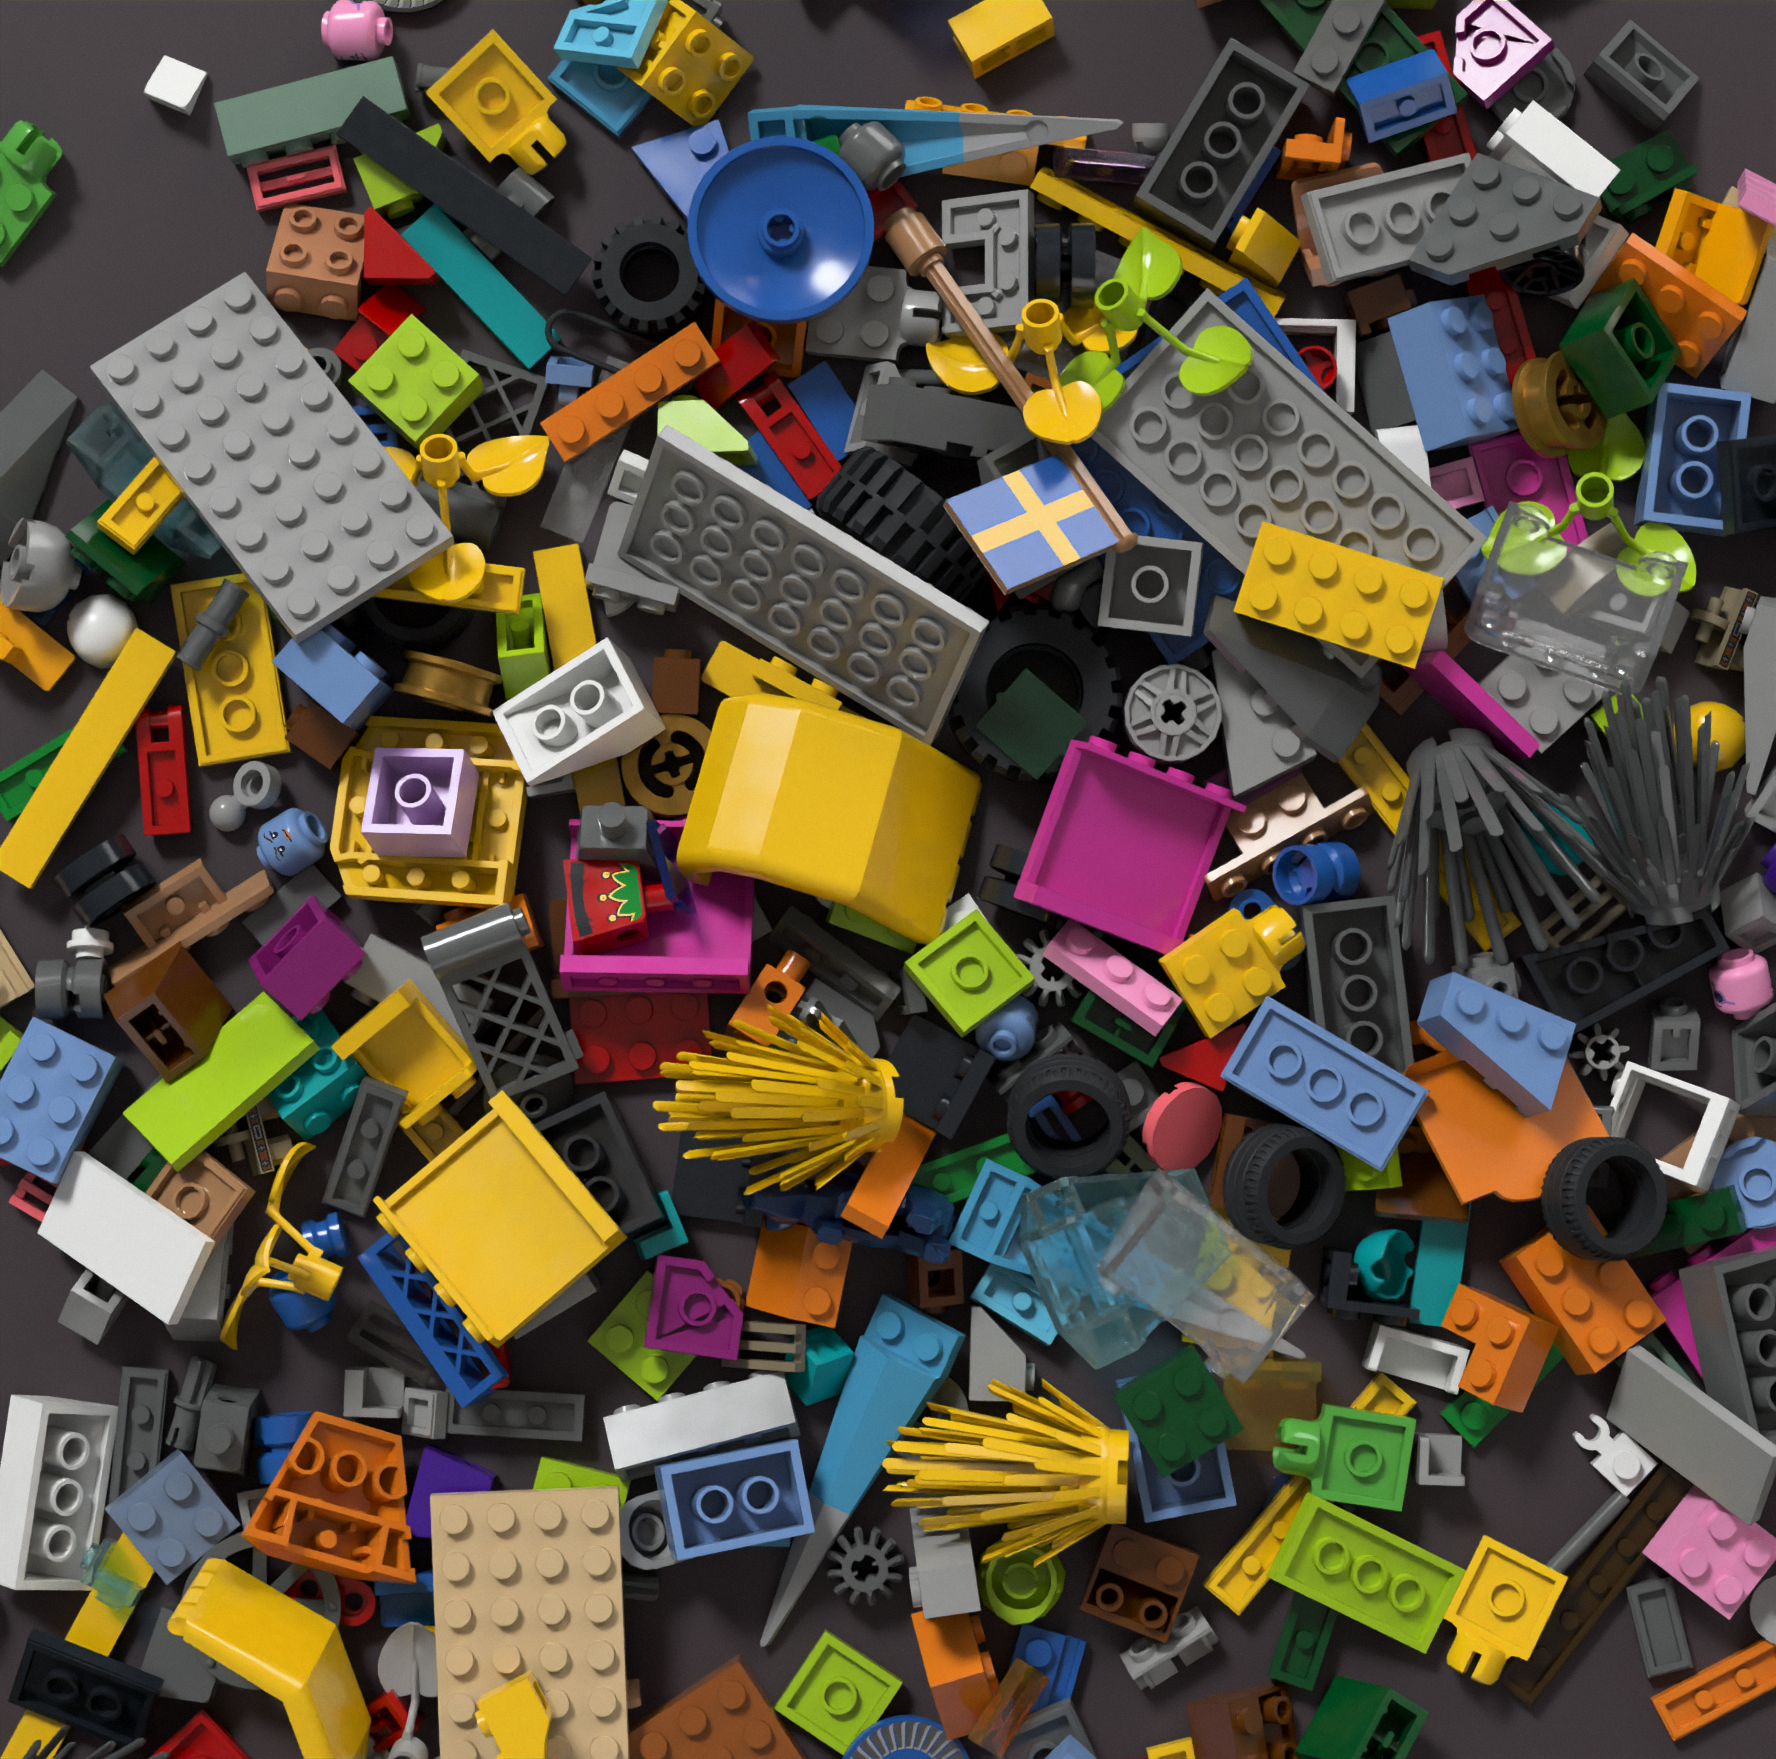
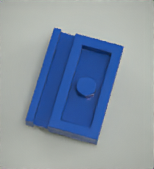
(1054, 1656)

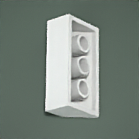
(52, 1489)

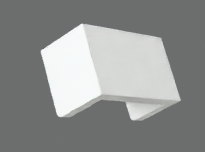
(1415, 1357)

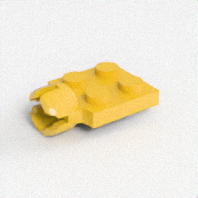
(499, 104)
(1232, 965)
(1500, 1609)

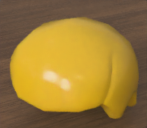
(1726, 728)

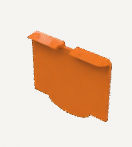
(1485, 1140)

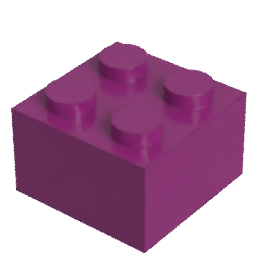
(307, 958)

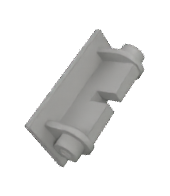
(1150, 1659)

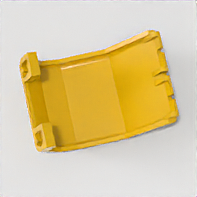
(831, 811)
(281, 1651)

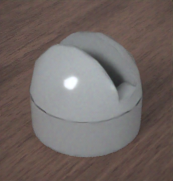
(1150, 137)

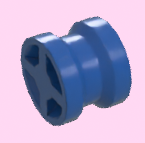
(327, 1235)

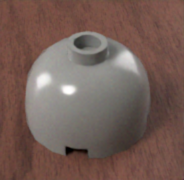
(39, 567)

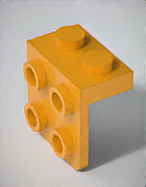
(1715, 243)

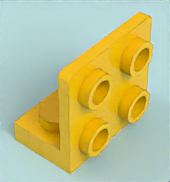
(690, 64)

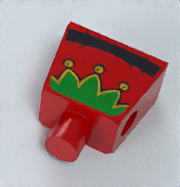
(609, 904)

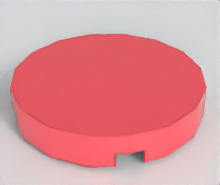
(1182, 1127)

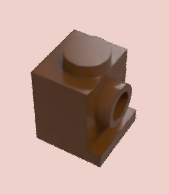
(1378, 301)
(943, 1289)

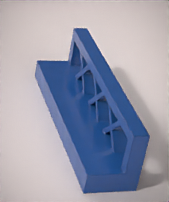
(427, 1324)

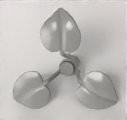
(408, 1668)

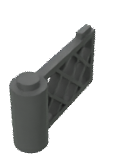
(472, 511)
(487, 944)

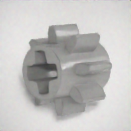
(1586, 1054)

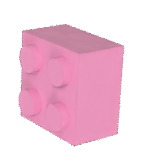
(1712, 1551)

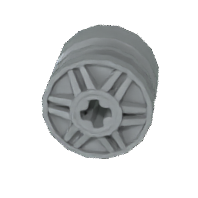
(1168, 741)

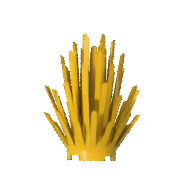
(785, 1100)
(1018, 1472)

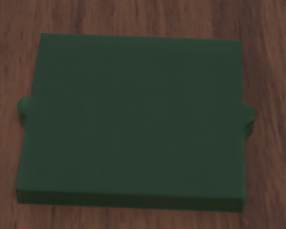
(1031, 724)

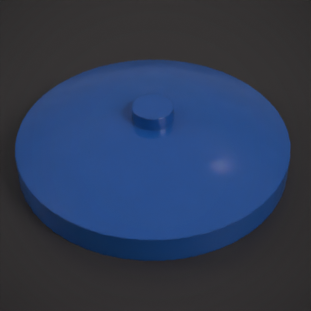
(780, 230)

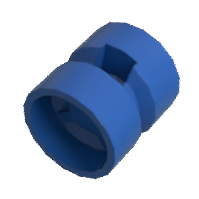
(1316, 873)
(276, 1436)

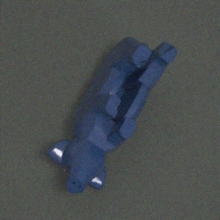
(917, 1228)

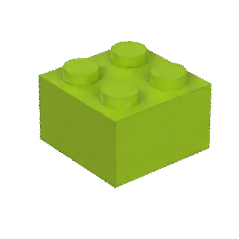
(416, 383)

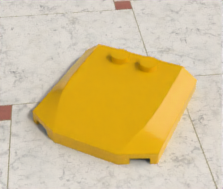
(495, 838)

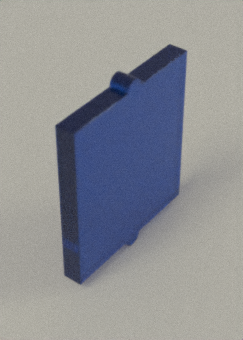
(1253, 189)
(674, 883)

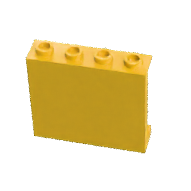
(500, 1223)

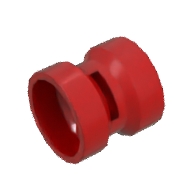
(1320, 363)

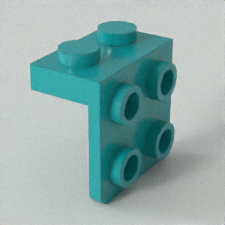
(322, 1085)

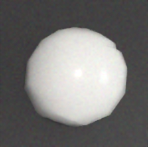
(100, 629)

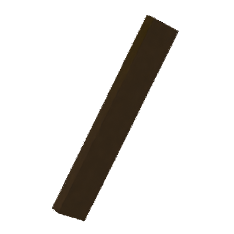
(1597, 1583)

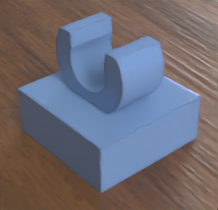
(570, 375)

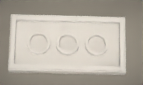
(126, 1237)

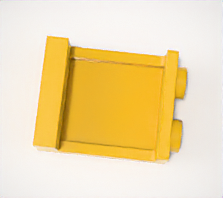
(413, 1049)

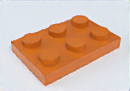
(1689, 307)

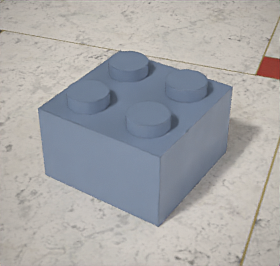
(172, 1516)

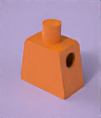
(785, 981)

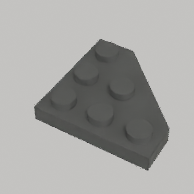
(1500, 220)

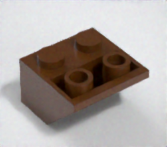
(170, 1011)
(1138, 1580)
(1244, 1724)

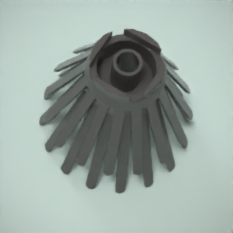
(1464, 796)

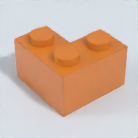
(1507, 1347)
(956, 1670)

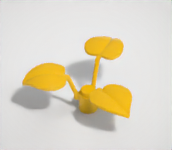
(1054, 414)
(507, 469)
(308, 1272)

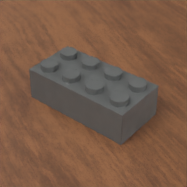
(1220, 144)
(1358, 976)

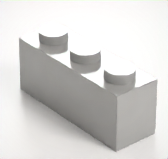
(389, 966)

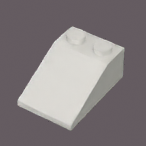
(579, 715)

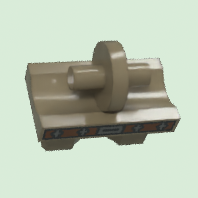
(1721, 628)
(261, 1152)

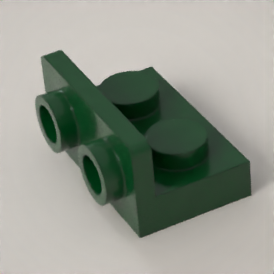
(1646, 175)

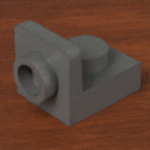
(1673, 1034)
(1140, 1093)

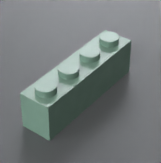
(306, 111)

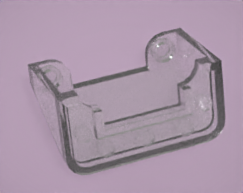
(1572, 604)
(1203, 1277)

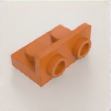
(1310, 156)

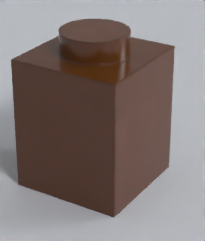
(677, 683)
(320, 734)

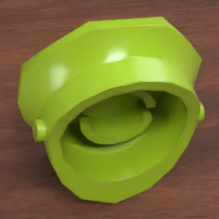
(1016, 1589)

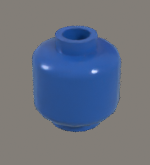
(300, 1310)

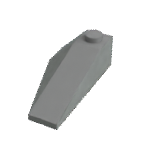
(1759, 686)

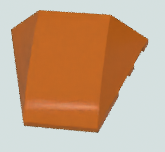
(339, 1504)

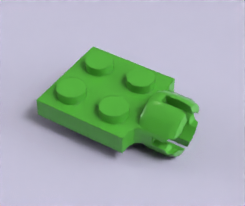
(24, 194)
(1349, 1455)

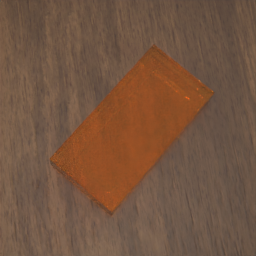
(1008, 1708)

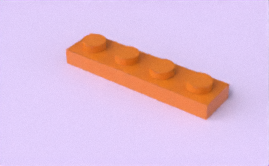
(630, 392)

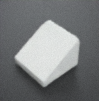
(175, 85)

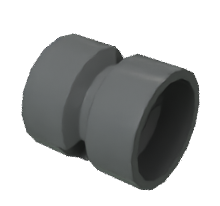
(72, 989)

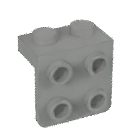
(616, 578)

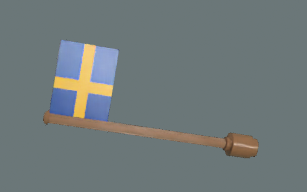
(1037, 515)

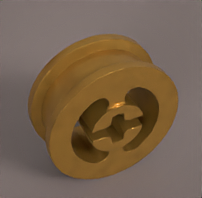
(1544, 425)
(448, 683)
(680, 801)

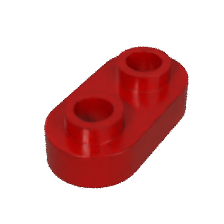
(349, 1616)

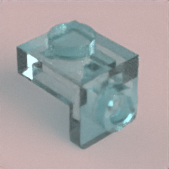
(112, 1587)

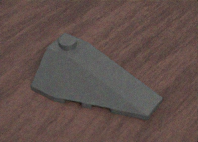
(30, 436)

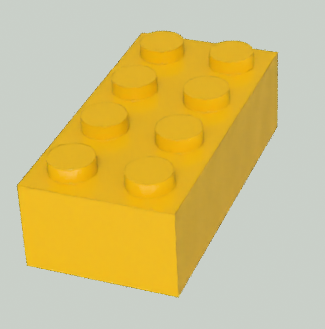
(1338, 594)

